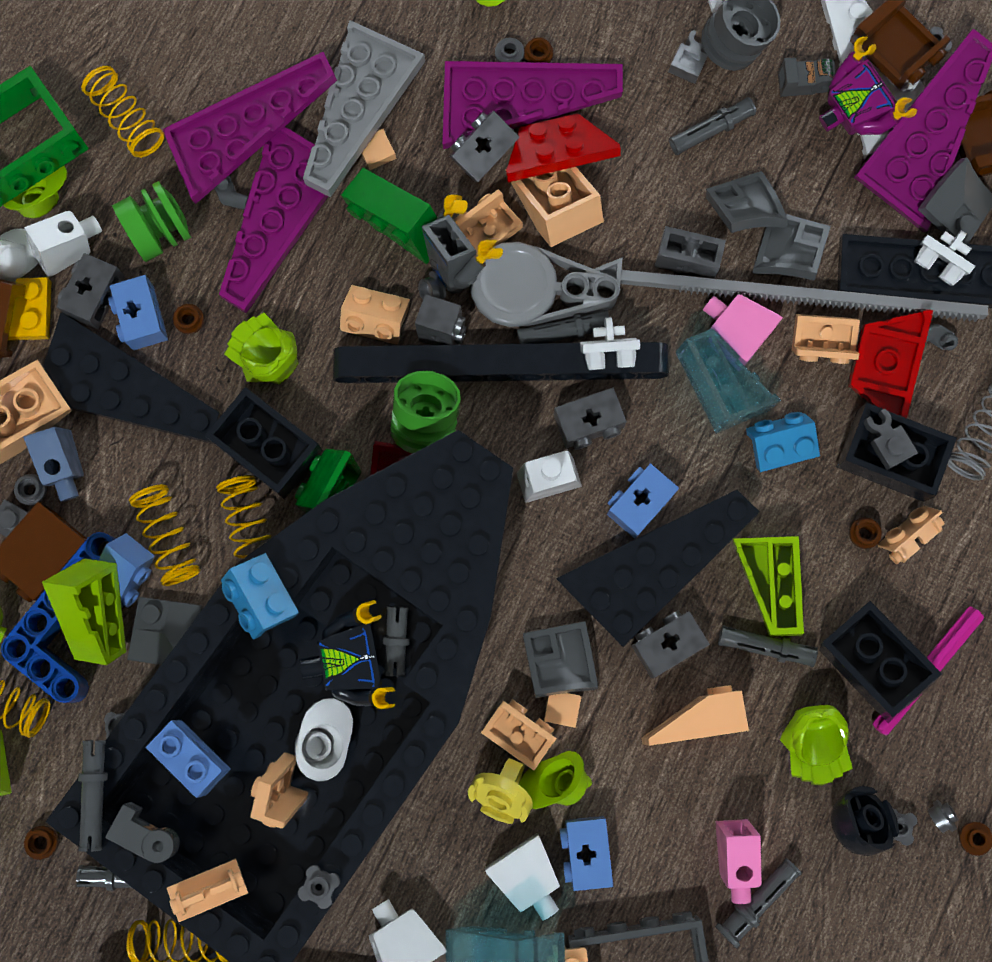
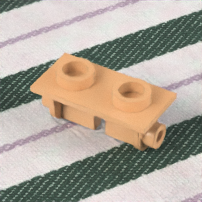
(922, 523)
(206, 890)

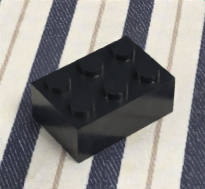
(264, 442)
(914, 477)
(879, 661)

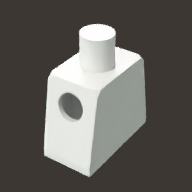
(61, 240)
(548, 476)
(526, 877)
(403, 937)

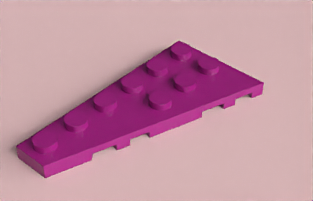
(522, 92)
(232, 130)
(925, 146)
(273, 218)

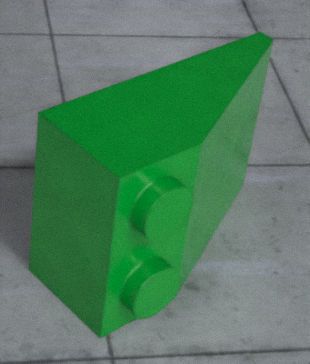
(330, 475)

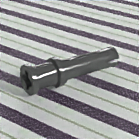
(747, 915)

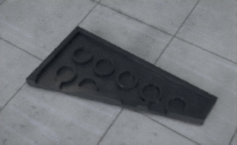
(114, 385)
(644, 575)

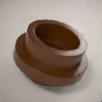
(538, 45)
(182, 313)
(874, 533)
(966, 835)
(31, 842)

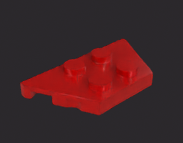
(558, 146)
(890, 361)

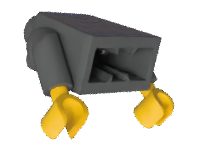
(452, 252)

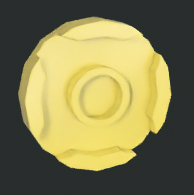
(501, 794)

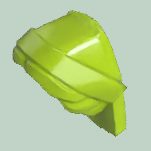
(263, 350)
(817, 744)

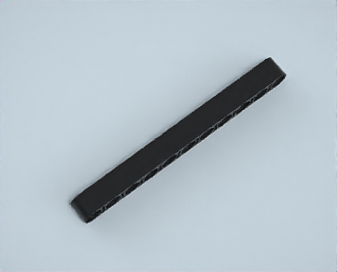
(492, 363)

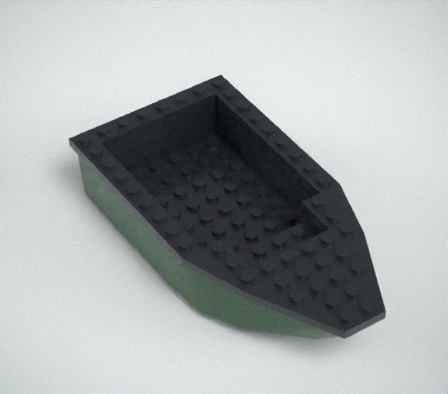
(403, 537)

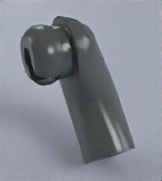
(228, 196)
(942, 337)

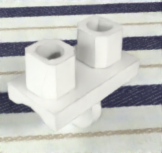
(956, 266)
(624, 348)

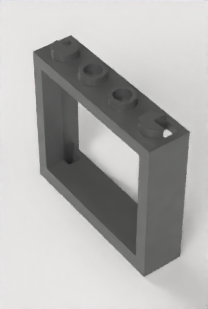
(648, 926)

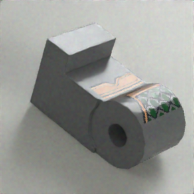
(805, 76)
(142, 837)

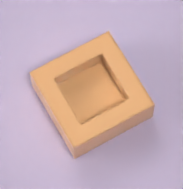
(378, 151)
(563, 709)

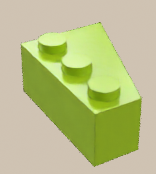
(775, 581)
(89, 610)

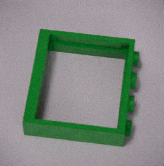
(48, 156)

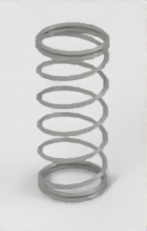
(966, 459)

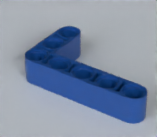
(37, 641)

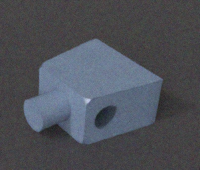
(49, 450)

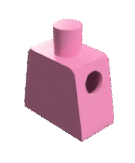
(742, 324)
(739, 858)

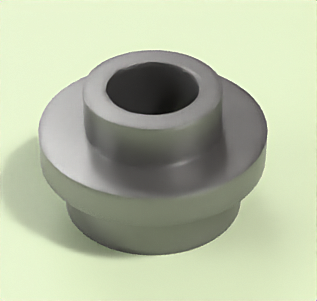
(509, 43)
(22, 486)
(943, 816)

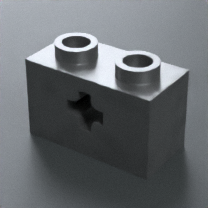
(500, 139)
(690, 253)
(92, 305)
(440, 322)
(600, 406)
(688, 642)

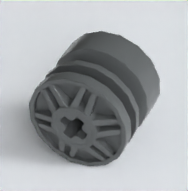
(740, 32)

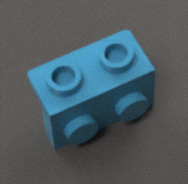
(783, 441)
(258, 595)

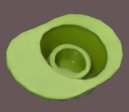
(40, 197)
(557, 780)

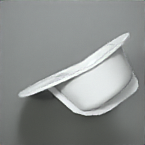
(15, 255)
(324, 739)

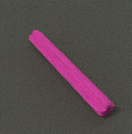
(940, 657)

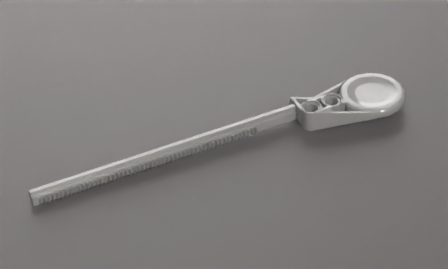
(524, 286)

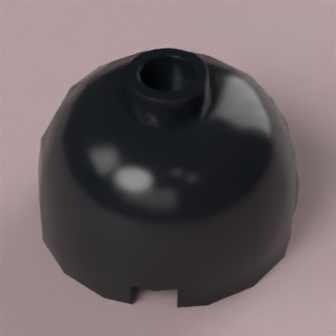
(864, 822)

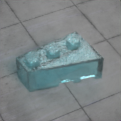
(722, 382)
(498, 945)

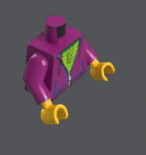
(861, 98)

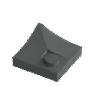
(958, 201)
(747, 203)
(792, 249)
(159, 628)
(560, 660)

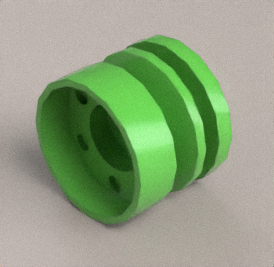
(152, 221)
(424, 409)

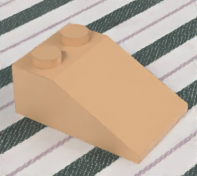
(560, 204)
(27, 406)
(705, 716)

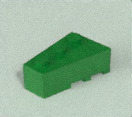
(390, 211)

